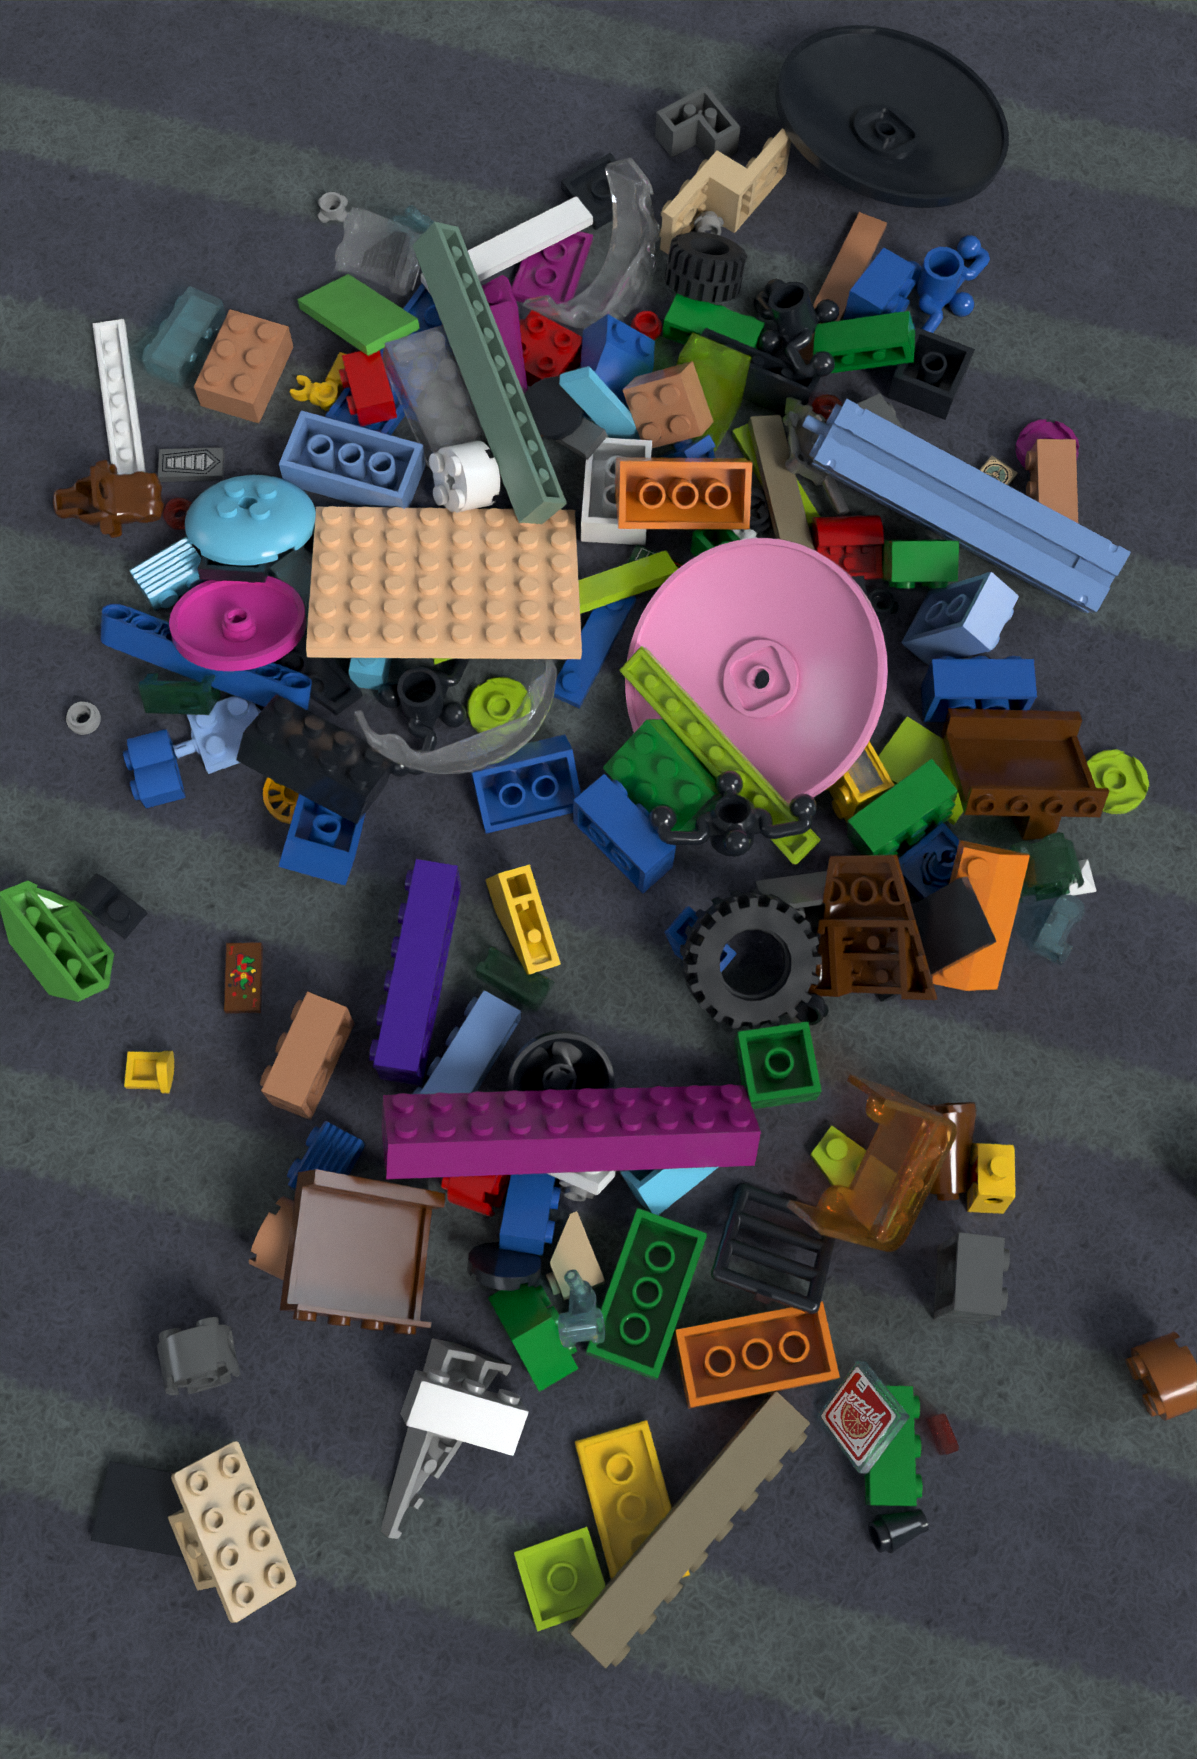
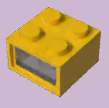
(860, 784)

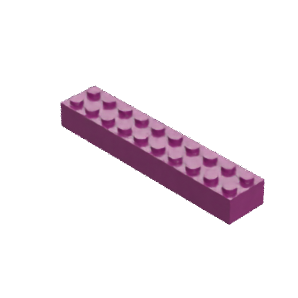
(567, 1131)

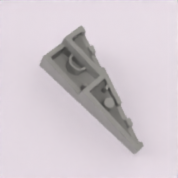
(428, 1452)

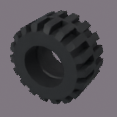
(705, 267)

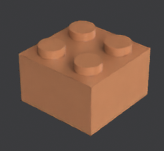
(668, 405)

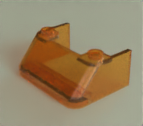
(891, 1177)

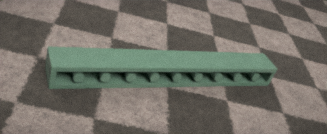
(489, 374)

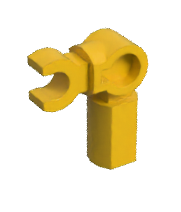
(323, 393)

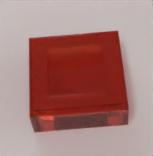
(942, 1434)

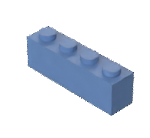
(473, 1046)

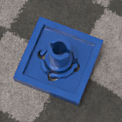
(942, 848)

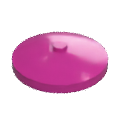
(237, 623)

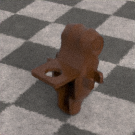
(111, 499)

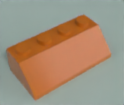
(683, 493)
(997, 882)

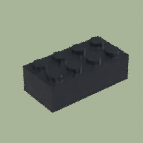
(314, 758)

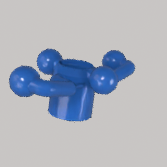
(942, 276)

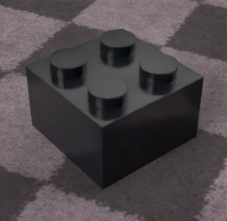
(934, 375)

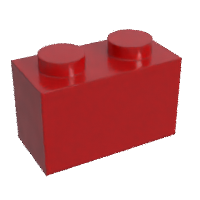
(369, 388)

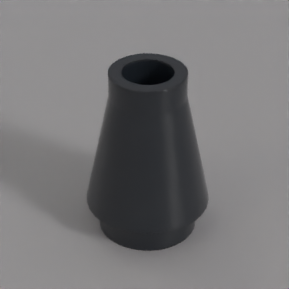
(896, 1529)

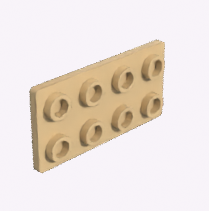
(229, 1533)

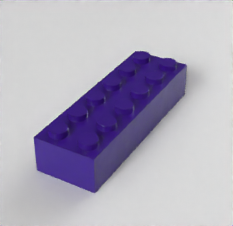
(417, 972)

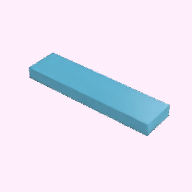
(599, 403)

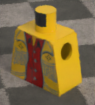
(991, 1176)

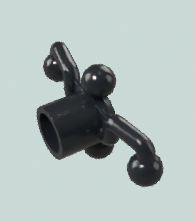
(796, 323)
(423, 715)
(733, 820)

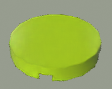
(485, 716)
(1125, 790)

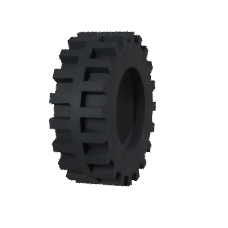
(717, 927)

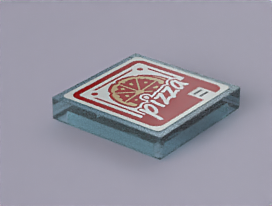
(862, 1417)

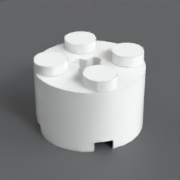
(464, 476)

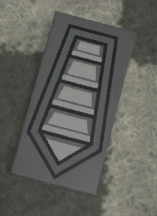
(191, 464)

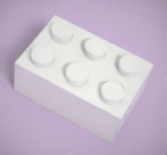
(599, 499)

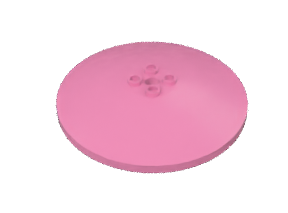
(778, 612)

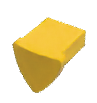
(149, 1070)

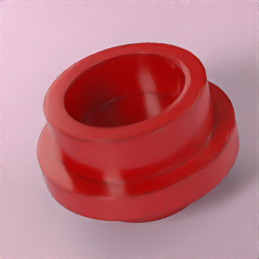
(647, 324)

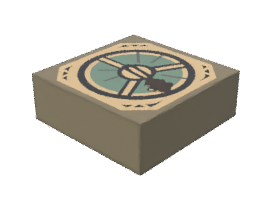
(999, 470)

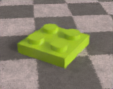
(560, 1577)

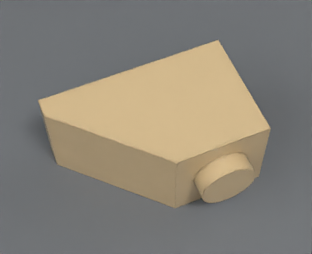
(573, 1253)

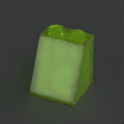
(722, 379)

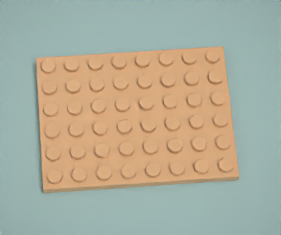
(443, 585)

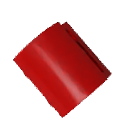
(851, 543)

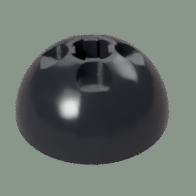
(581, 1057)

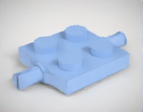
(219, 734)

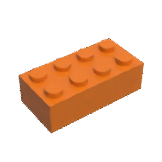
(754, 1355)

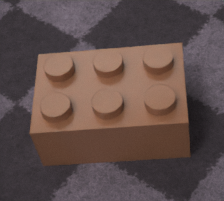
(244, 366)
(307, 1055)

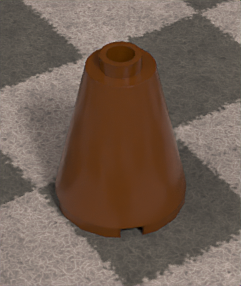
(954, 1171)

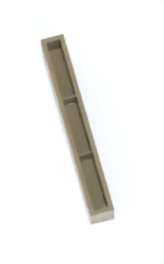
(688, 1529)

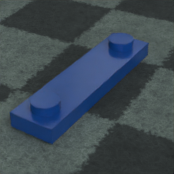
(597, 640)

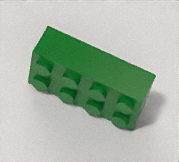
(647, 1293)

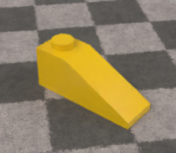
(523, 918)

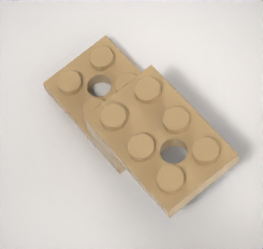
(725, 189)

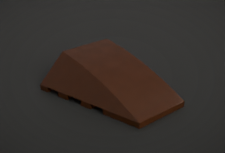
(870, 932)

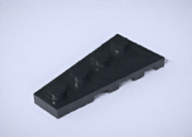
(330, 683)

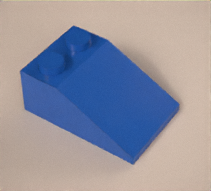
(616, 354)
(320, 842)

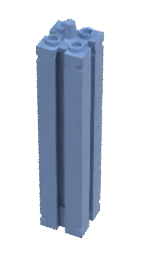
(966, 506)

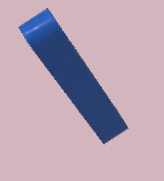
(152, 642)

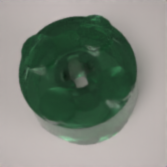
(1050, 868)

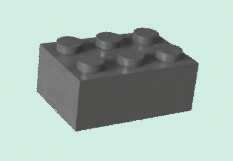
(970, 1279)

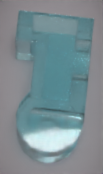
(1056, 927)

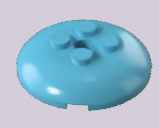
(250, 520)

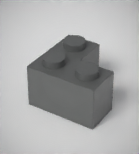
(697, 121)

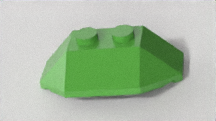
(56, 942)

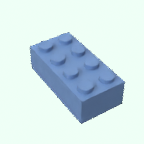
(352, 463)

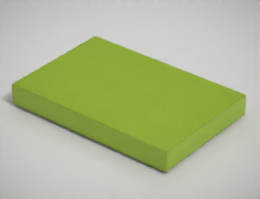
(912, 748)

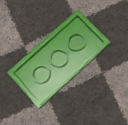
(358, 314)

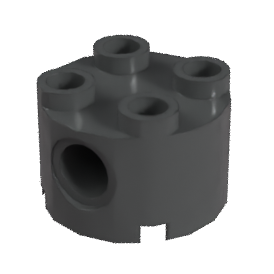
(197, 1357)

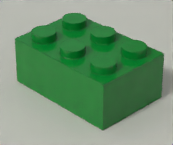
(663, 771)
(903, 812)

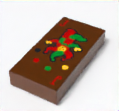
(243, 978)

